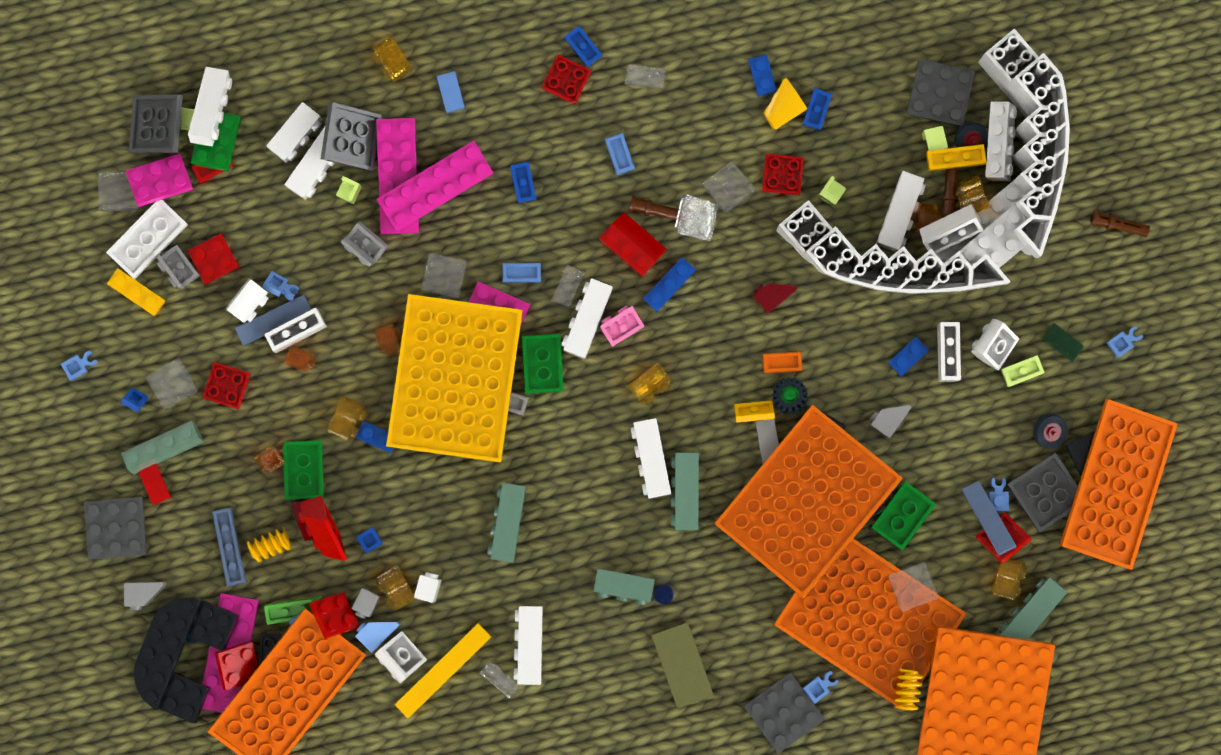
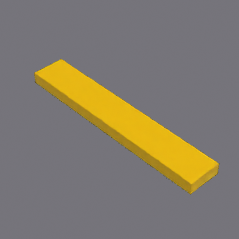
(443, 670)

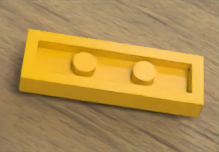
(956, 157)
(136, 292)

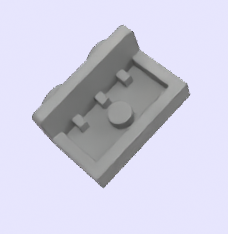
(364, 244)
(178, 267)

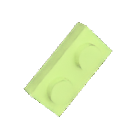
(1022, 371)

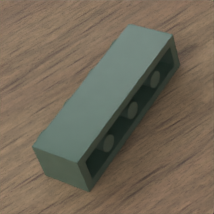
(162, 447)
(686, 491)
(507, 522)
(1034, 610)

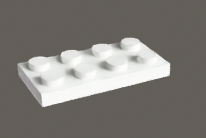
(147, 238)

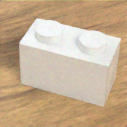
(428, 587)

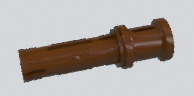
(949, 198)
(648, 207)
(1110, 222)

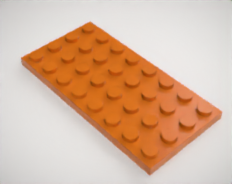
(1118, 484)
(287, 690)

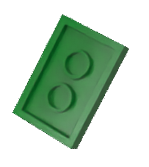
(221, 153)
(542, 363)
(303, 469)
(903, 515)

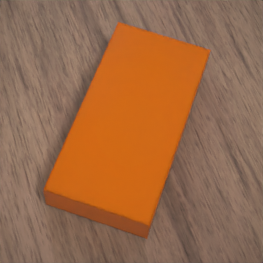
(782, 362)

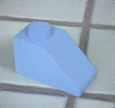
(375, 633)

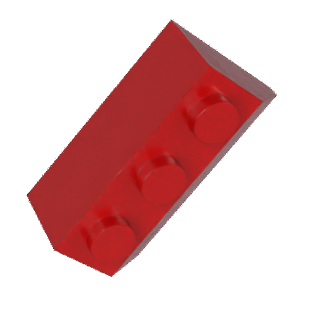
(632, 244)
(322, 528)

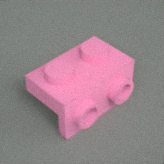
(622, 325)

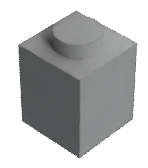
(365, 603)

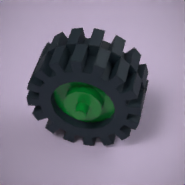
(790, 396)

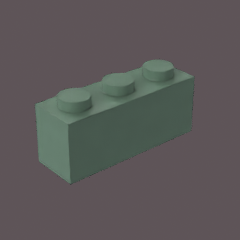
(623, 586)

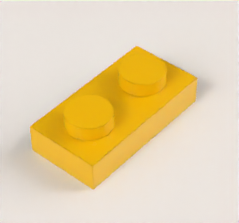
(754, 411)

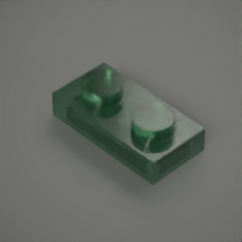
(1062, 342)

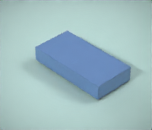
(450, 92)
(619, 154)
(521, 272)

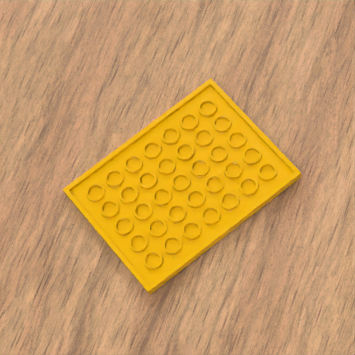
(454, 378)

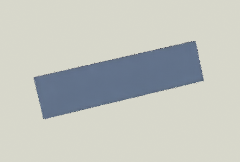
(265, 323)
(988, 518)
(229, 547)

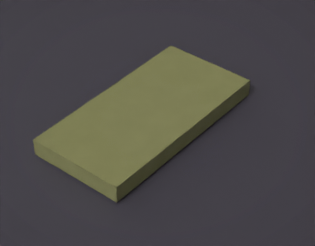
(682, 665)

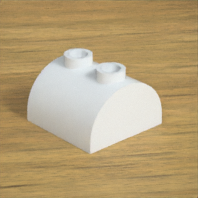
(247, 301)
(994, 344)
(400, 657)

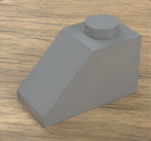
(888, 420)
(141, 594)

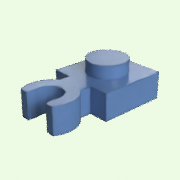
(277, 284)
(1122, 343)
(76, 366)
(999, 498)
(818, 688)

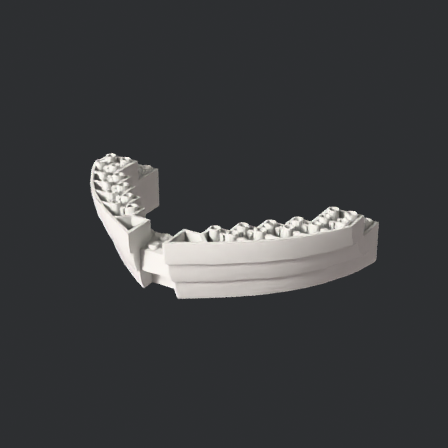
(1017, 215)

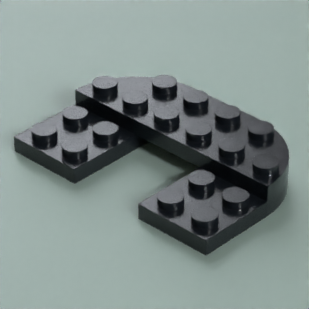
(163, 647)

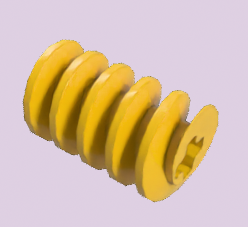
(269, 545)
(908, 689)

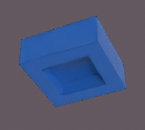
(134, 399)
(369, 540)

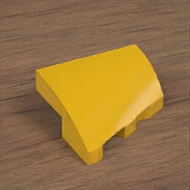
(784, 105)

